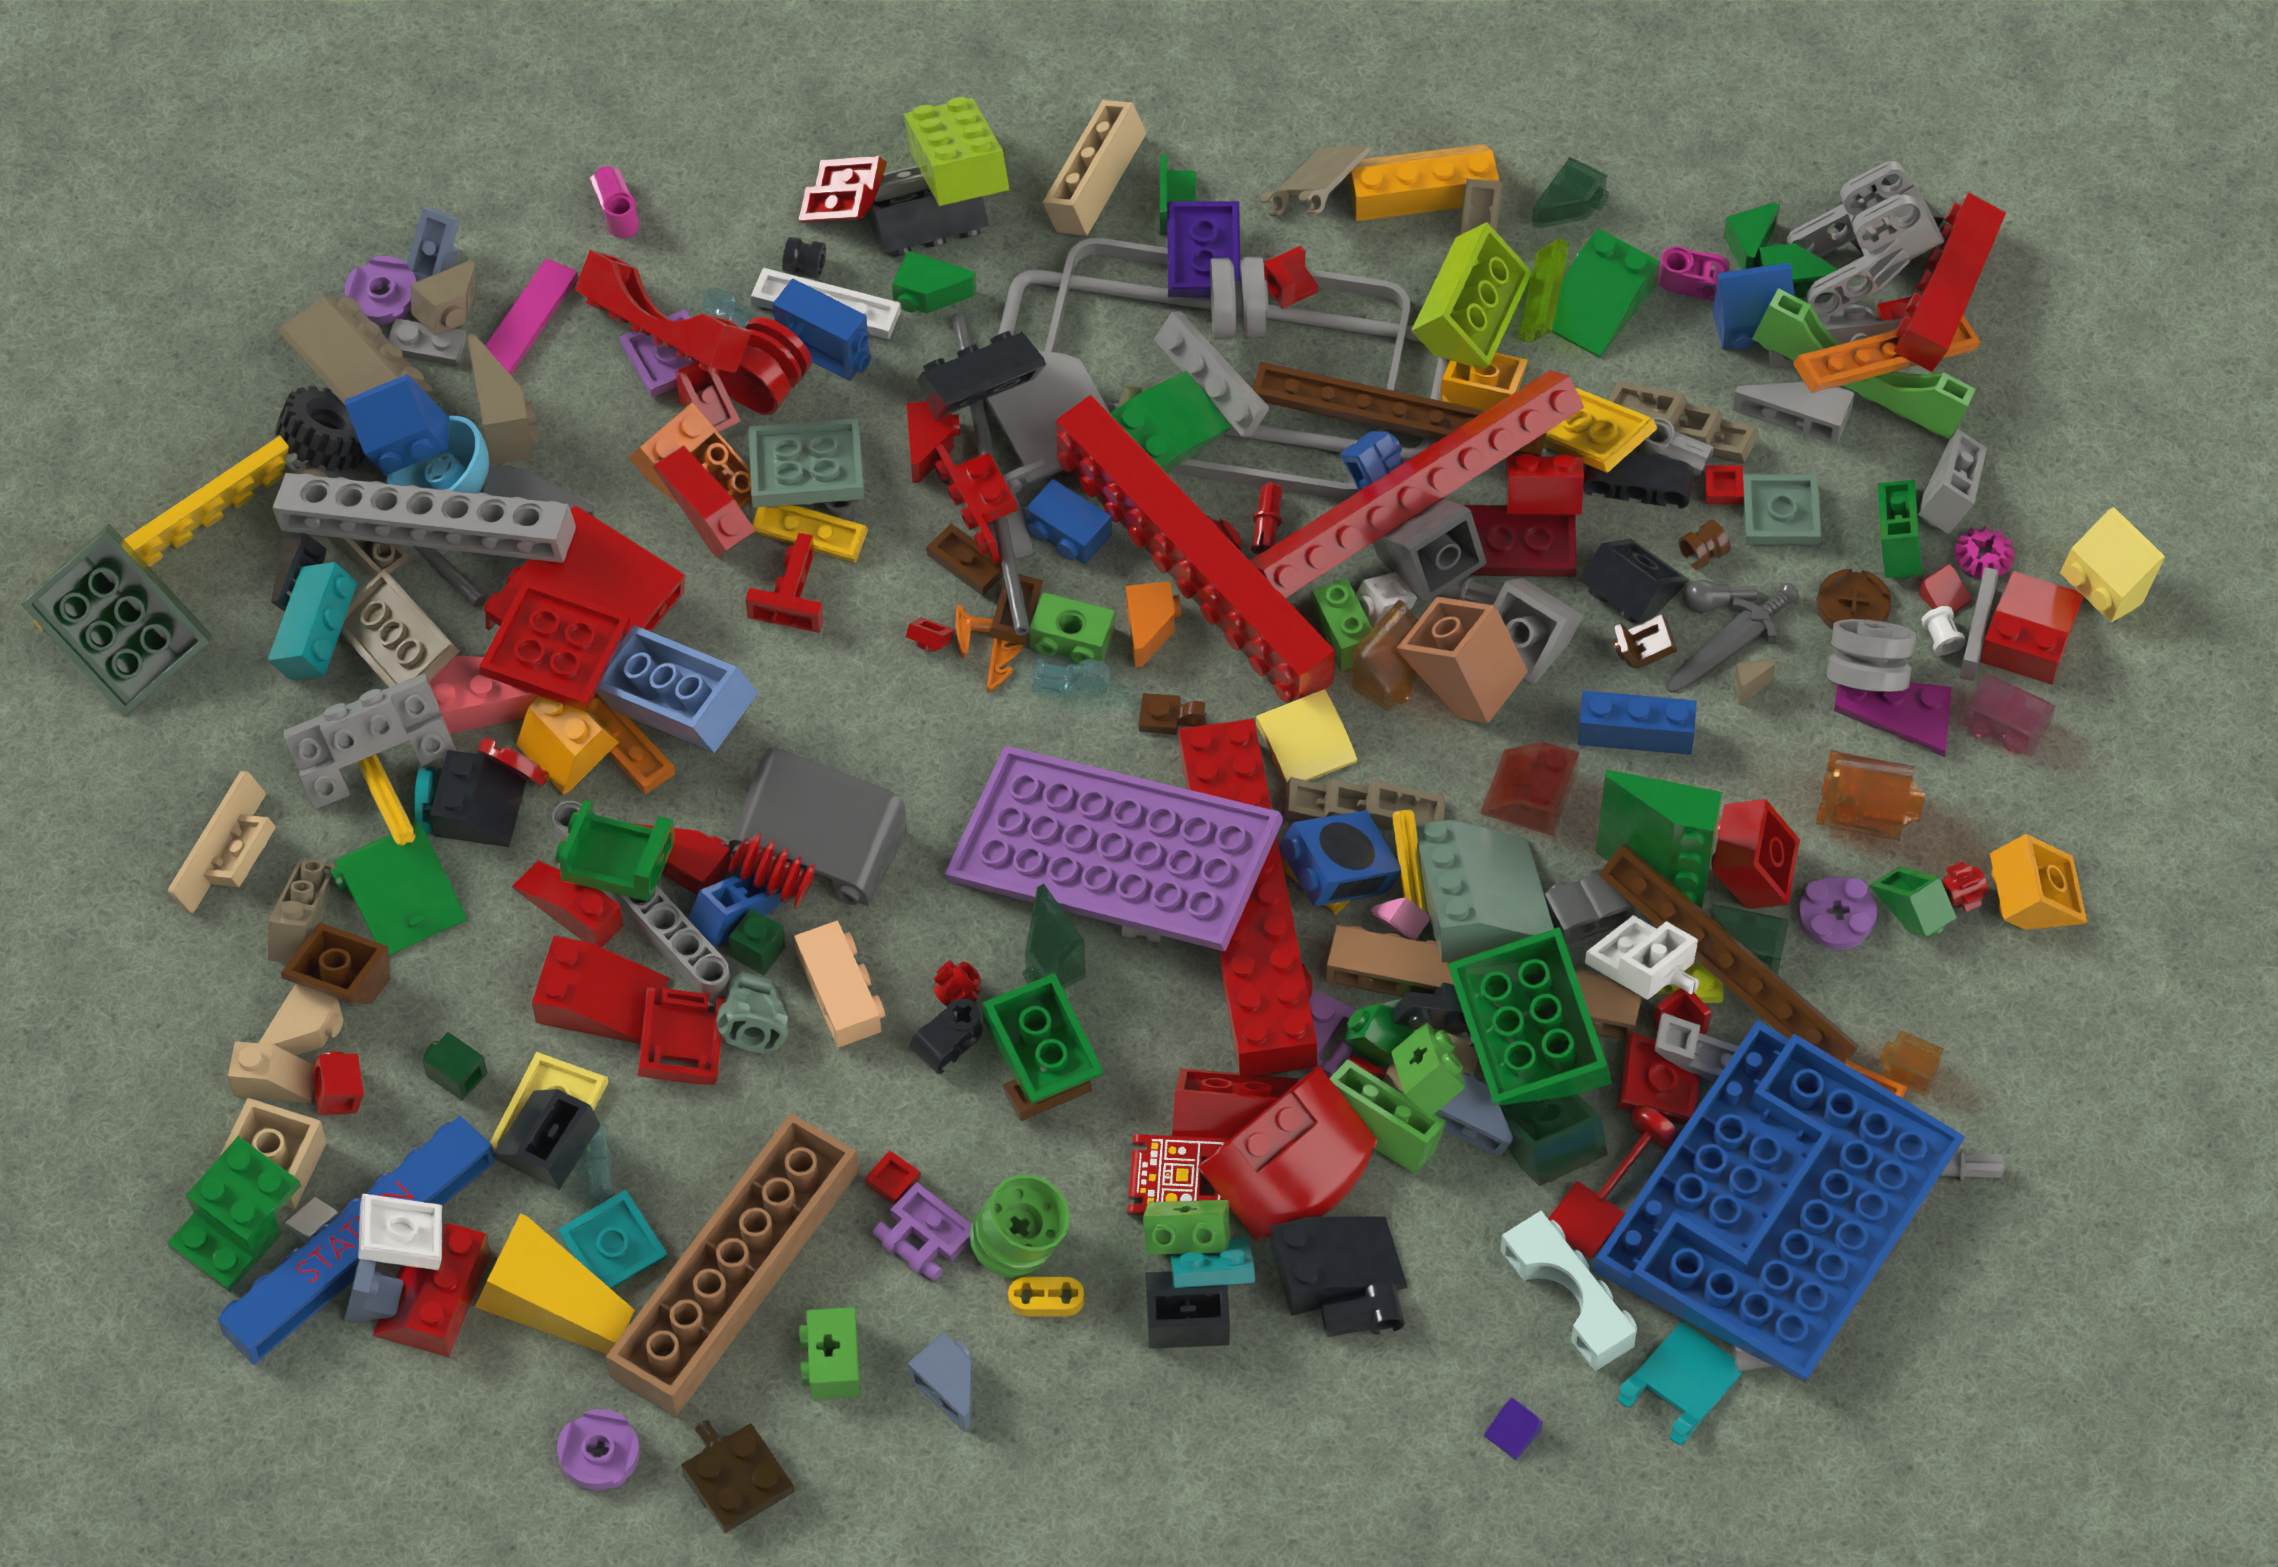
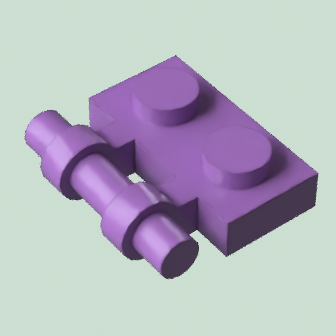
(933, 1223)

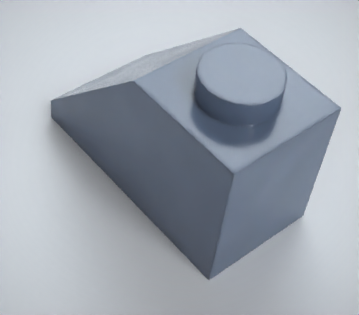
(1476, 1119)
(945, 1377)

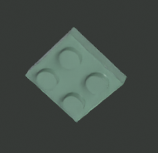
(1781, 509)

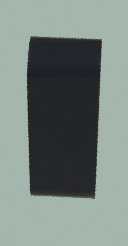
(1643, 478)

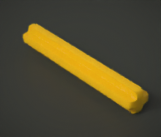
(386, 800)

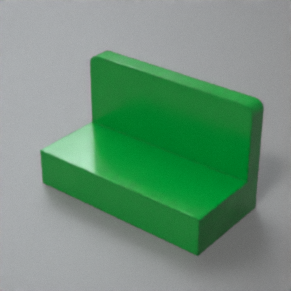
(1174, 187)

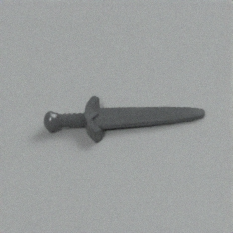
(1736, 635)

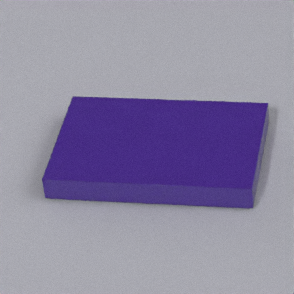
(1194, 237)

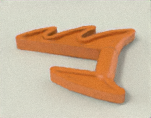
(1000, 653)

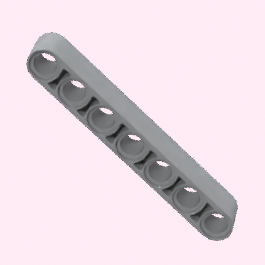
(669, 942)

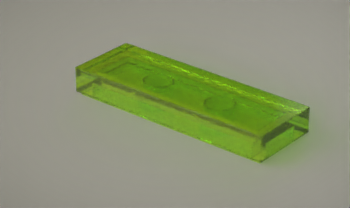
(1544, 291)

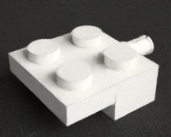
(1646, 957)

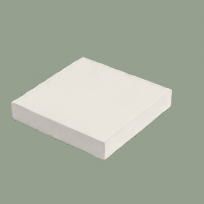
(400, 1231)

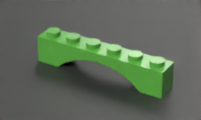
(1927, 399)

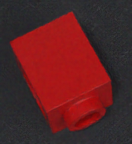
(337, 1083)

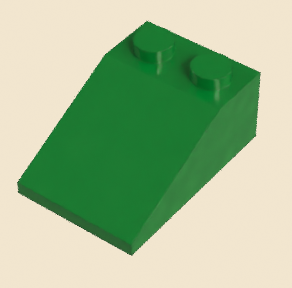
(1603, 292)
(1172, 420)
(1041, 1039)

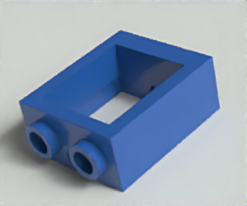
(829, 329)

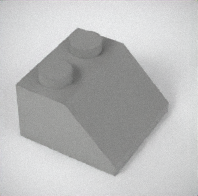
(1536, 624)

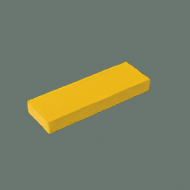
(830, 534)

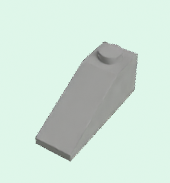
(1797, 409)
(1953, 483)

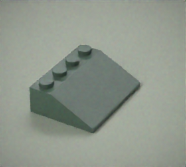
(1479, 888)

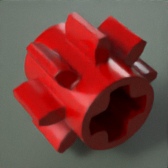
(1965, 886)
(957, 982)

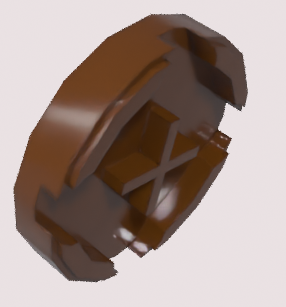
(1853, 596)

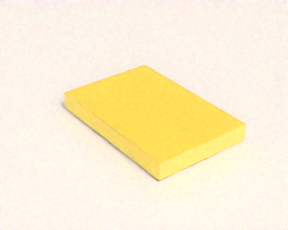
(547, 1074)

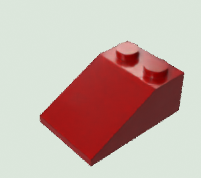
(2031, 627)
(594, 990)

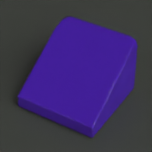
(1514, 1428)

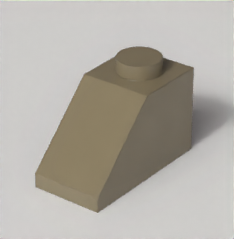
(444, 298)

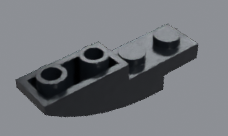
(1439, 1010)

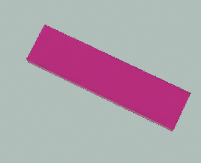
(531, 313)

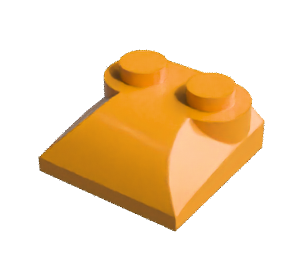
(1483, 387)

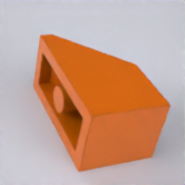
(1150, 617)

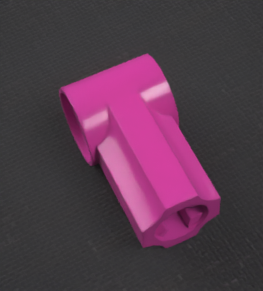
(615, 202)

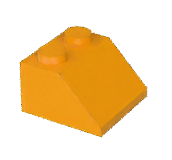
(563, 741)
(2037, 885)

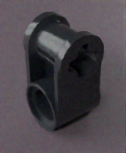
(945, 1039)

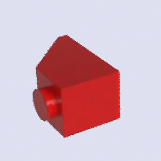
(926, 435)

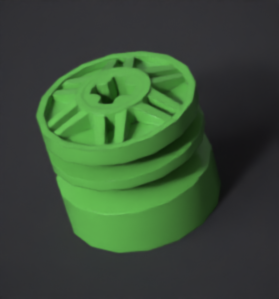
(1019, 1226)

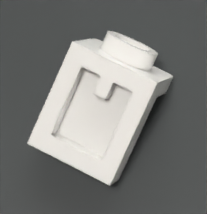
(1381, 593)

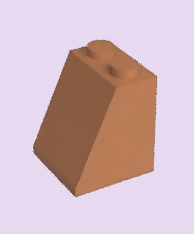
(1465, 657)

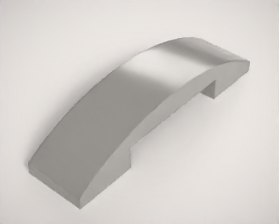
(1688, 1049)

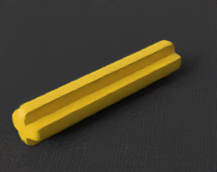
(1409, 857)

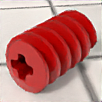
(773, 869)

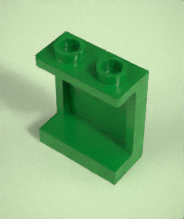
(614, 853)

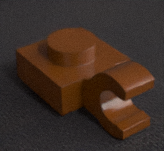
(1164, 713)

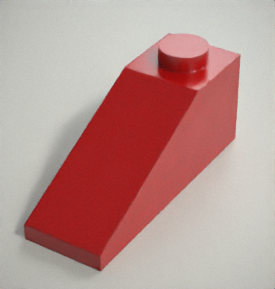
(704, 501)
(696, 859)
(578, 908)

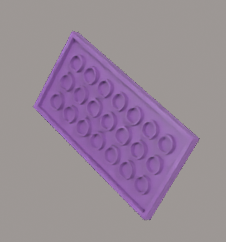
(1115, 847)

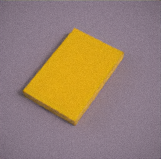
(1600, 432)

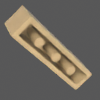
(1094, 167)

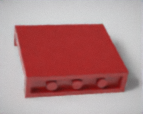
(601, 570)

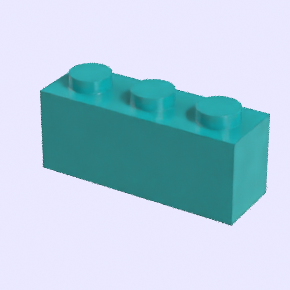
(312, 621)

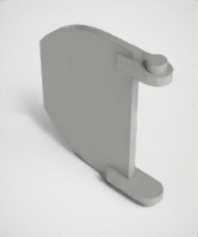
(1031, 412)

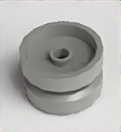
(1238, 298)
(1871, 655)

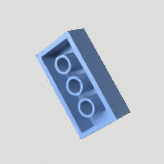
(675, 689)

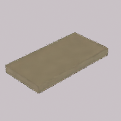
(395, 633)

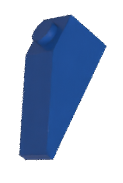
(725, 905)

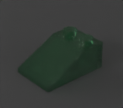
(1554, 1136)

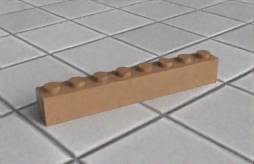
(1404, 965)

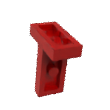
(784, 604)

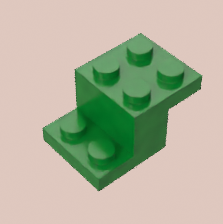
(234, 1214)

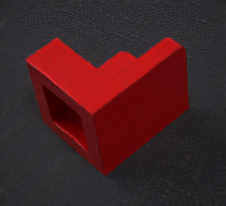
(1289, 278)
(1686, 1007)

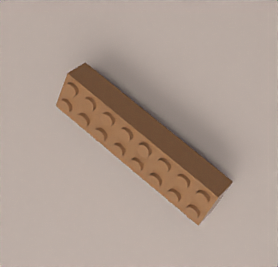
(732, 1264)

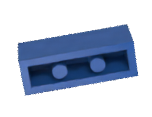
(1637, 722)

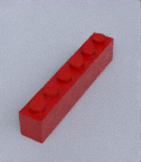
(1949, 282)

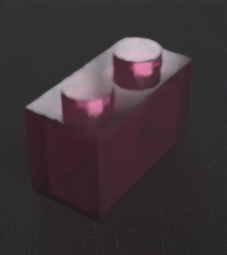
(2008, 715)

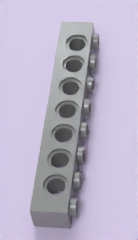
(424, 517)

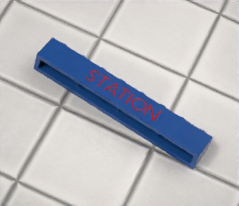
(330, 1259)

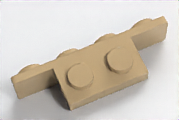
(226, 845)

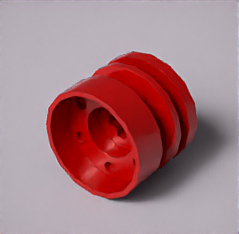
(769, 367)

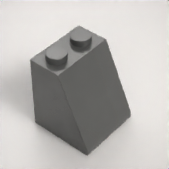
(1433, 549)

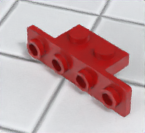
(981, 493)

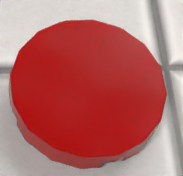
(514, 762)

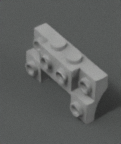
(364, 729)

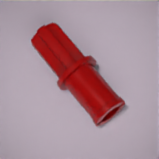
(1267, 517)

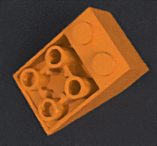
(705, 444)

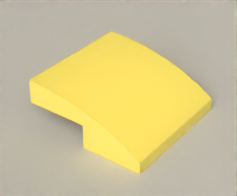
(1306, 738)

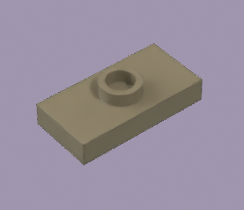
(1480, 204)

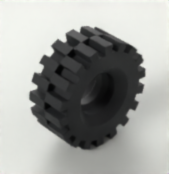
(319, 430)

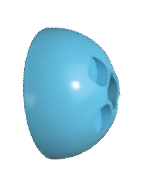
(459, 468)

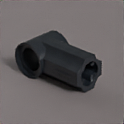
(1372, 1310)

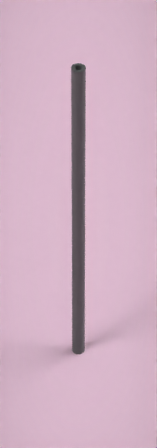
(1000, 525)

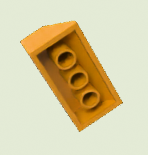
(1417, 181)

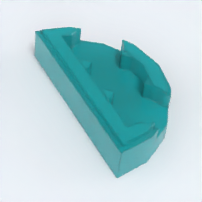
(425, 795)

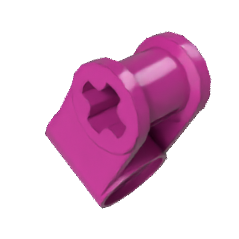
(1691, 272)

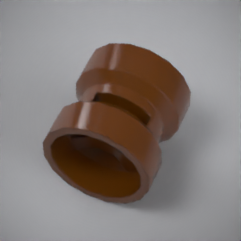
(1706, 543)

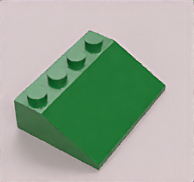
(1664, 824)
(1530, 1021)

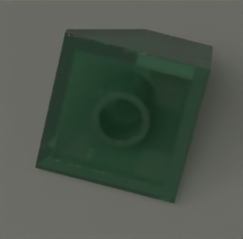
(1053, 943)

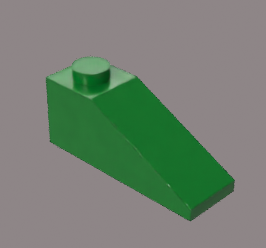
(1899, 529)

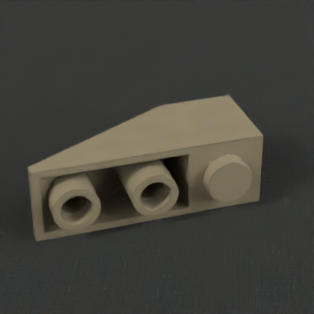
(298, 909)

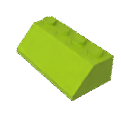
(1472, 298)

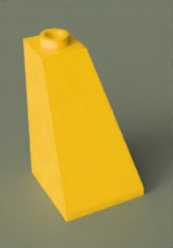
(552, 1291)

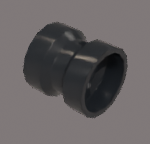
(804, 256)

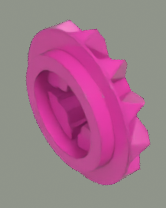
(1968, 547)

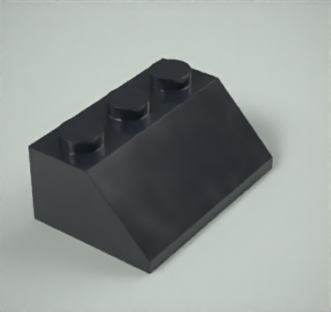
(919, 220)
(979, 373)

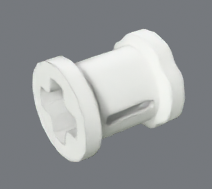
(1943, 630)

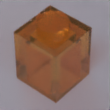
(1911, 1061)

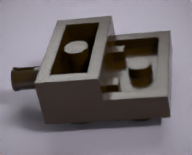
(735, 1475)

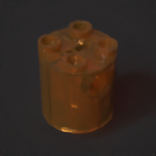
(1869, 796)

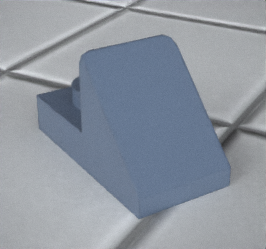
(433, 243)
(372, 1294)

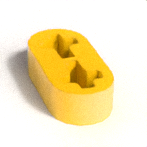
(1046, 1296)

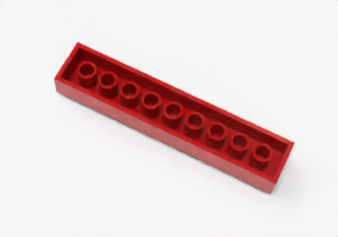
(1193, 552)
(1263, 960)

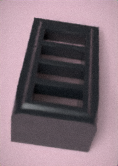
(295, 551)

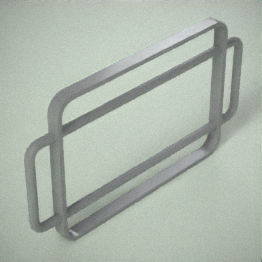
(1324, 279)

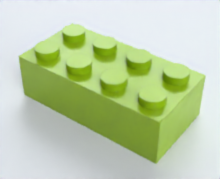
(956, 151)

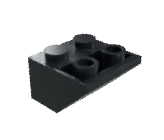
(548, 1136)
(1185, 1314)

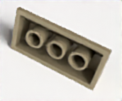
(347, 348)

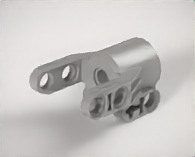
(1888, 226)

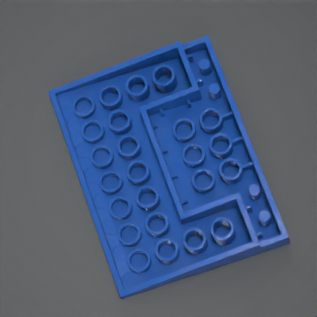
(1779, 1201)

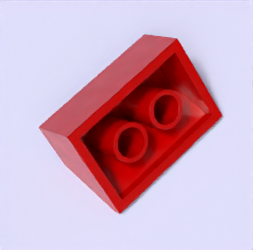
(1222, 1102)
(437, 1300)

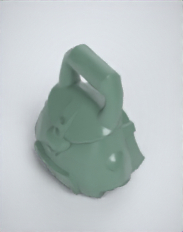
(751, 1018)

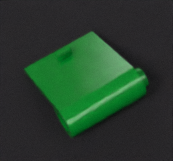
(399, 888)

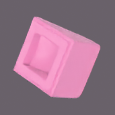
(1402, 917)

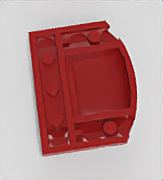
(1292, 1157)

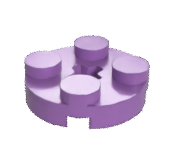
(371, 277)
(1850, 896)
(586, 1432)

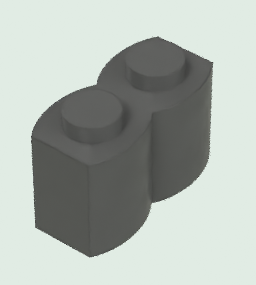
(1586, 907)

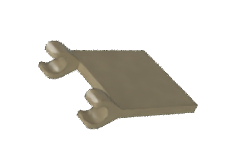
(1316, 178)

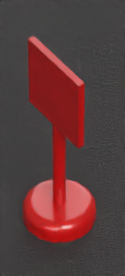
(1588, 1216)

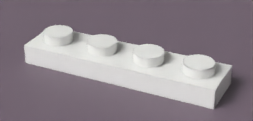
(880, 312)

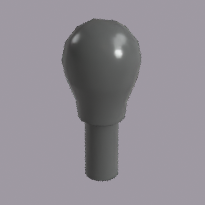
(1706, 595)

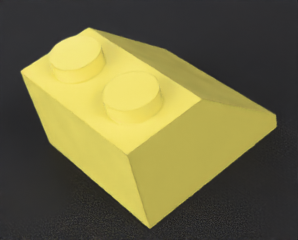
(2113, 565)

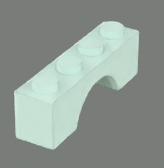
(1540, 1252)

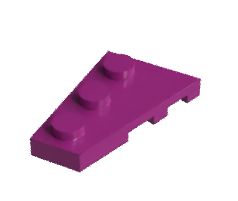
(1914, 714)

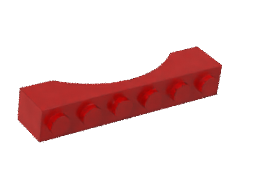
(618, 287)

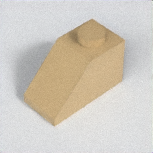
(304, 1021)
(269, 1073)

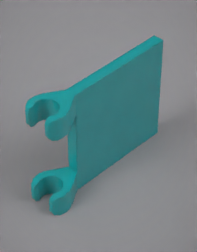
(1687, 1375)

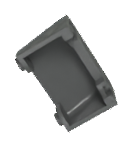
(826, 819)

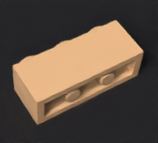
(839, 983)

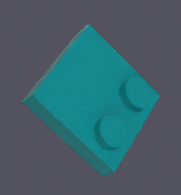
(613, 1241)
(1212, 1269)

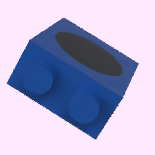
(1340, 858)

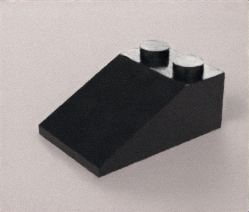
(1333, 1258)

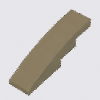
(1704, 424)
(1312, 800)

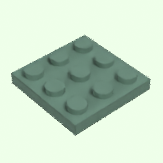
(806, 463)

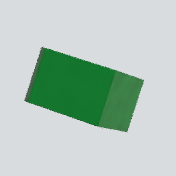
(1749, 231)

